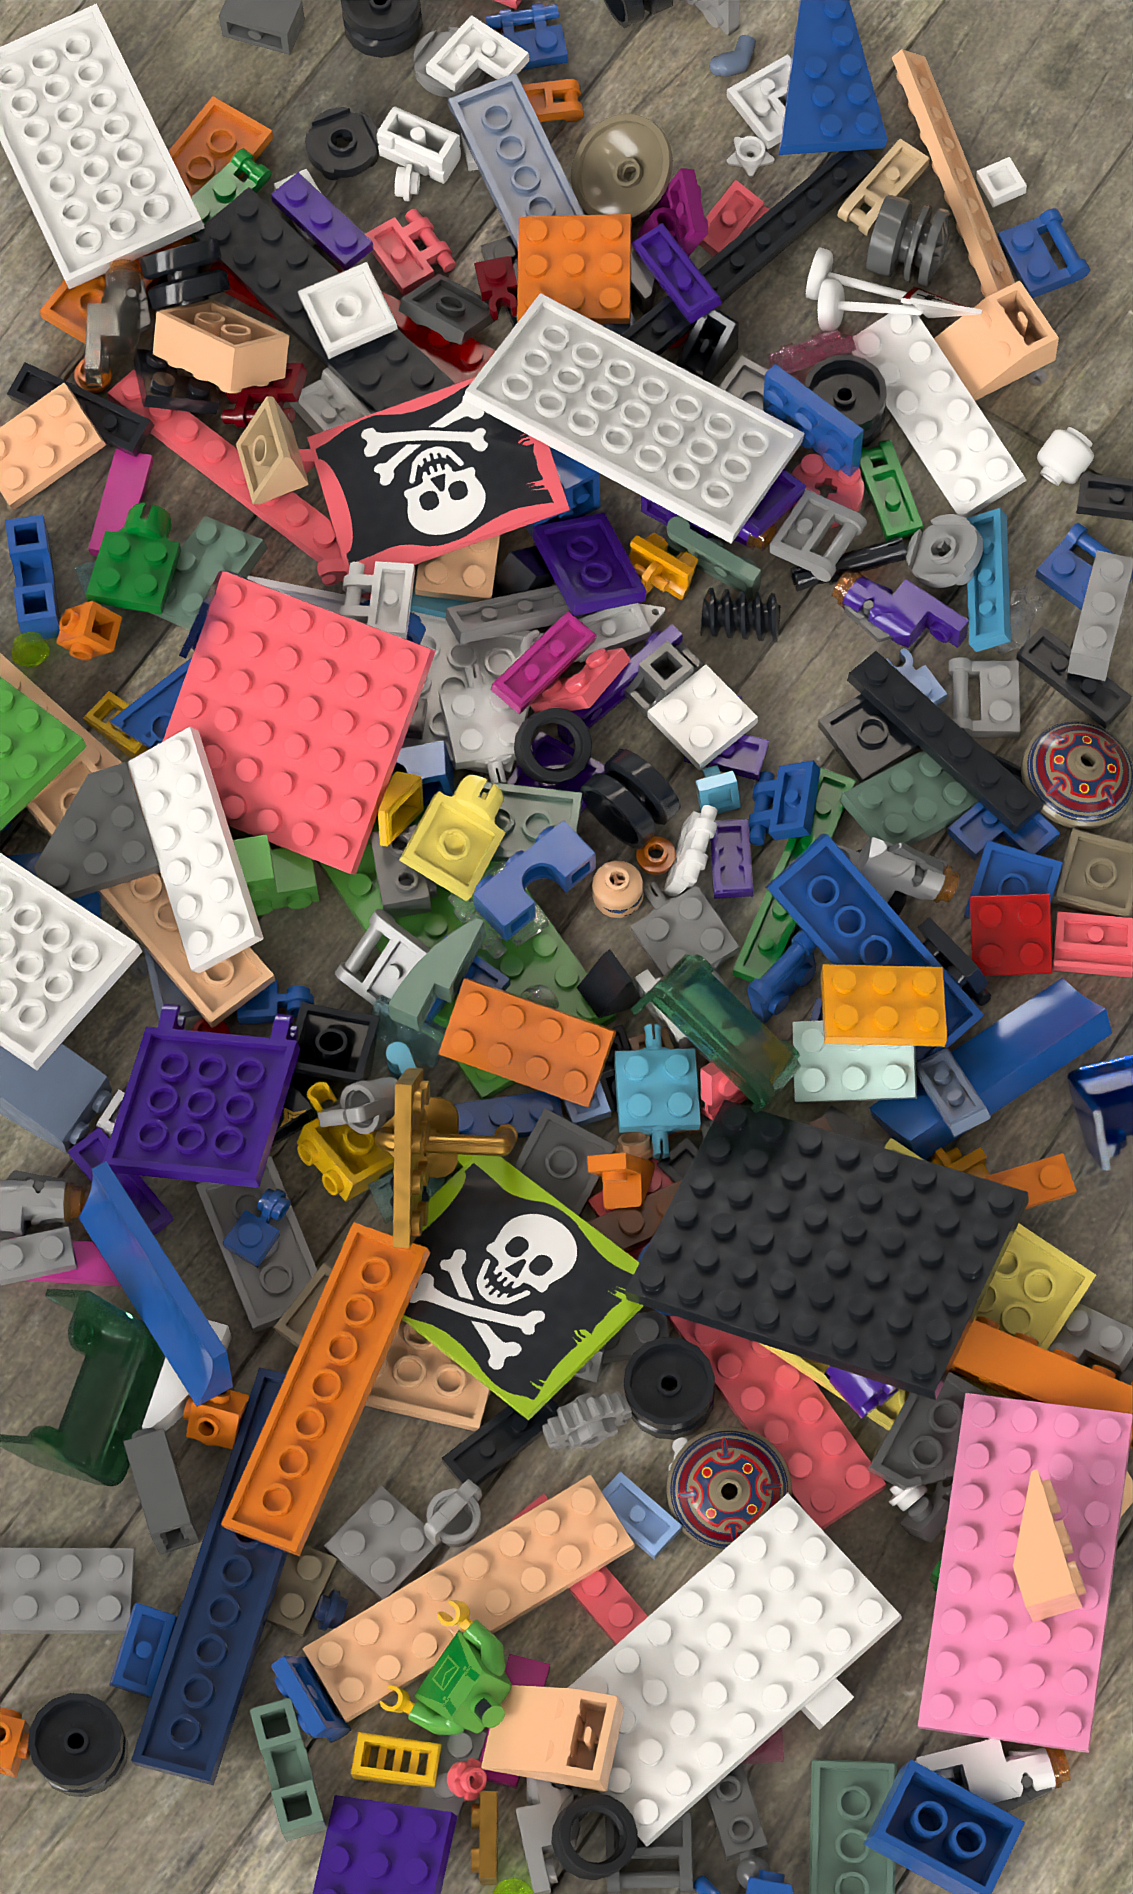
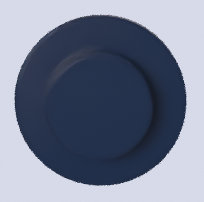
(330, 1610)

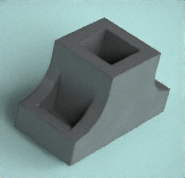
(660, 675)

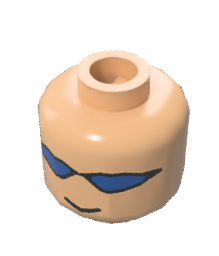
(617, 889)

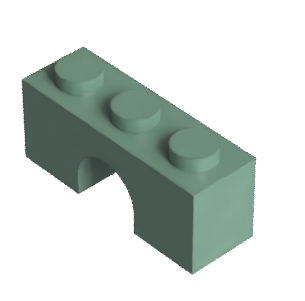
(288, 1769)

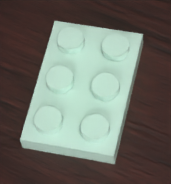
(850, 1071)

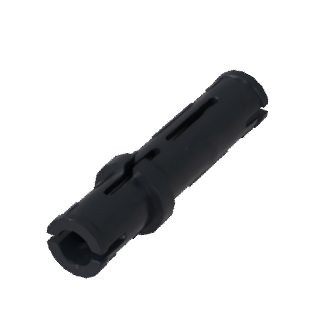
(854, 561)

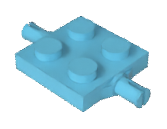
(657, 1090)

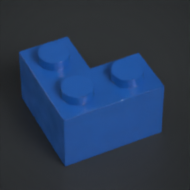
(580, 488)

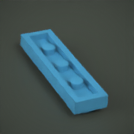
(990, 584)

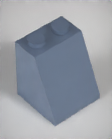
(54, 1099)

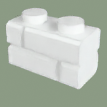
(419, 142)

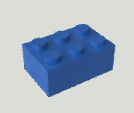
(943, 1832)

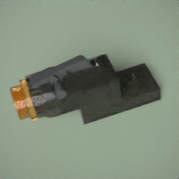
(117, 321)

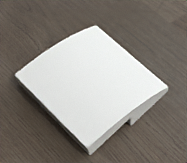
(329, 403)

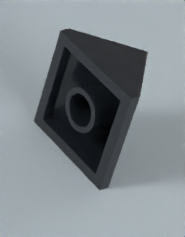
(335, 1043)

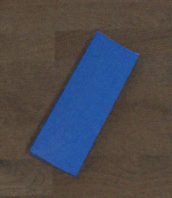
(859, 927)
(1003, 1063)
(155, 1288)

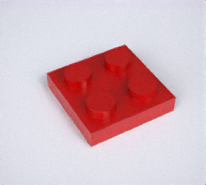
(1011, 934)

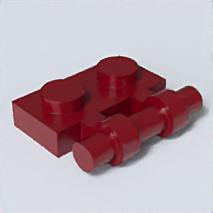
(282, 390)

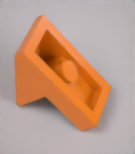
(623, 1178)

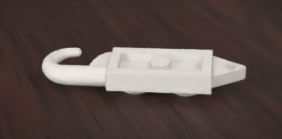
(613, 627)

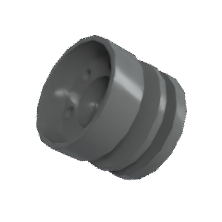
(908, 240)

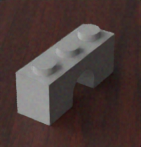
(1100, 615)

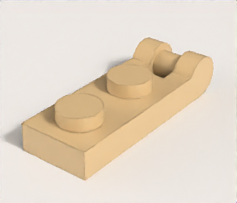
(890, 176)

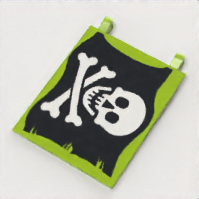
(516, 1283)

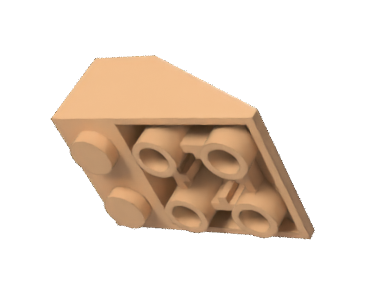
(1000, 343)
(1040, 1560)
(556, 1736)

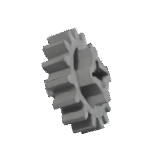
(587, 1421)

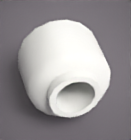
(1065, 456)

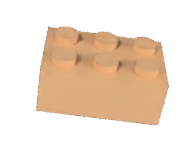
(220, 345)

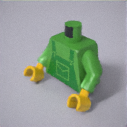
(463, 1685)

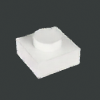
(1001, 182)

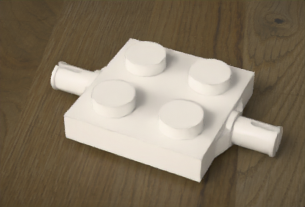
(480, 726)

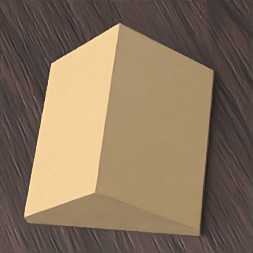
(270, 454)

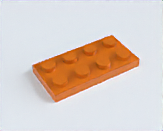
(527, 1042)

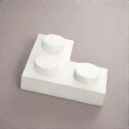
(472, 48)
(761, 100)

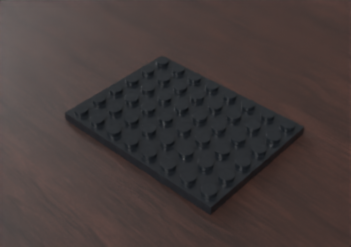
(829, 1248)

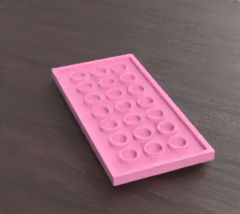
(986, 1658)

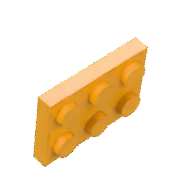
(883, 1005)

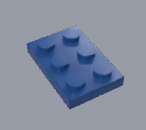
(824, 426)

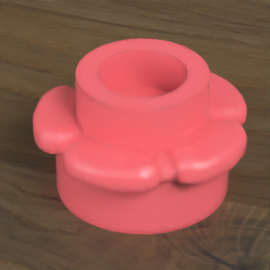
(459, 1779)

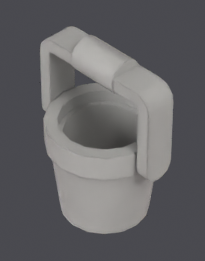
(363, 1106)
(454, 1515)

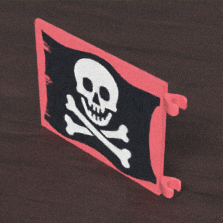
(428, 481)

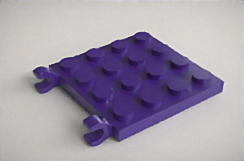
(203, 1103)

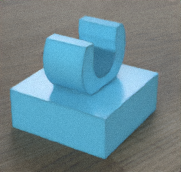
(718, 790)

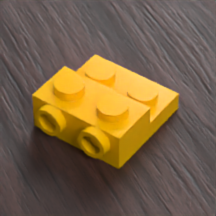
(343, 1157)

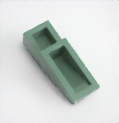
(437, 975)

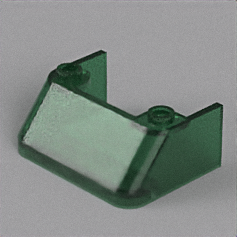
(723, 1029)
(107, 1397)

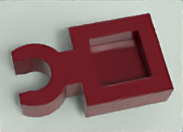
(497, 284)

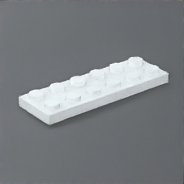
(938, 414)
(195, 850)

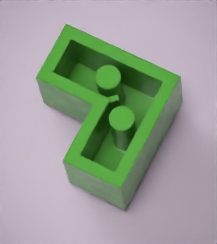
(276, 876)

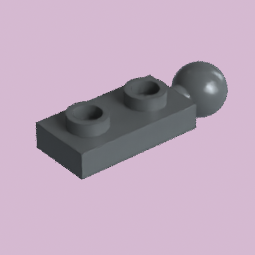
(738, 1824)

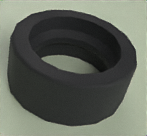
(581, 737)
(620, 1817)

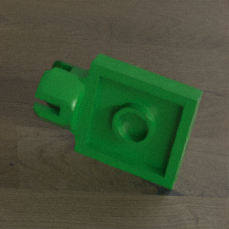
(136, 563)

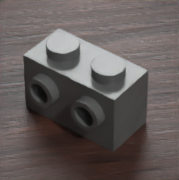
(401, 888)

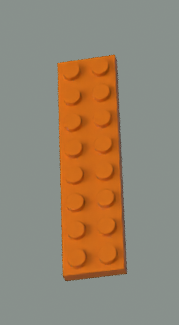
(198, 156)
(325, 1389)

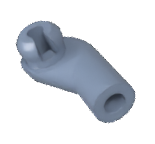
(735, 61)

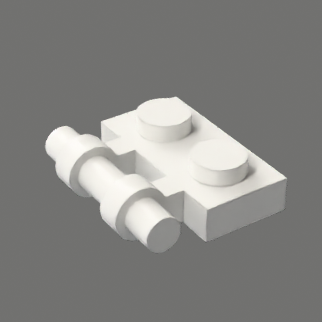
(390, 596)
(691, 851)

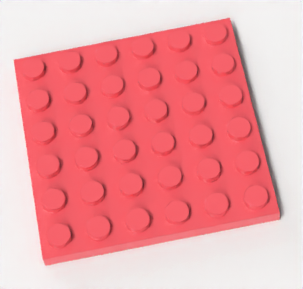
(299, 717)

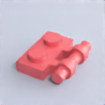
(400, 256)

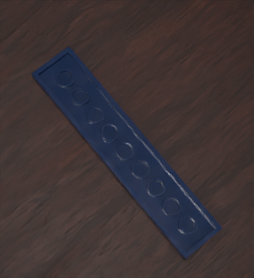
(215, 1627)

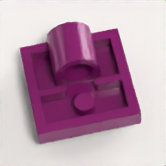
(680, 212)

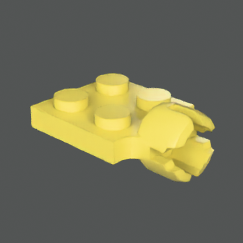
(457, 837)

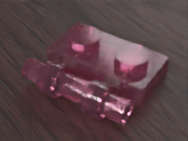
(808, 353)

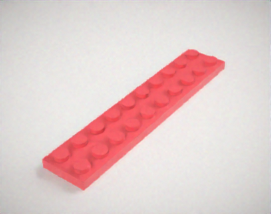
(784, 1407)

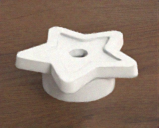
(750, 164)

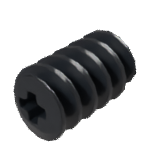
(741, 615)

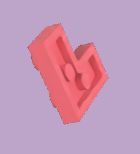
(586, 686)

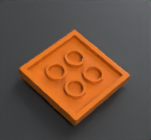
(577, 264)

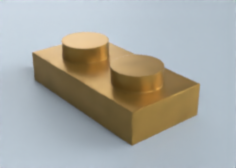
(486, 1820)

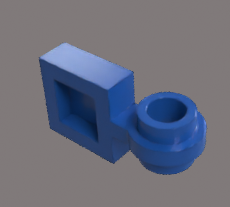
(266, 1004)
(254, 1236)

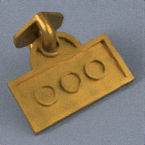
(425, 1145)

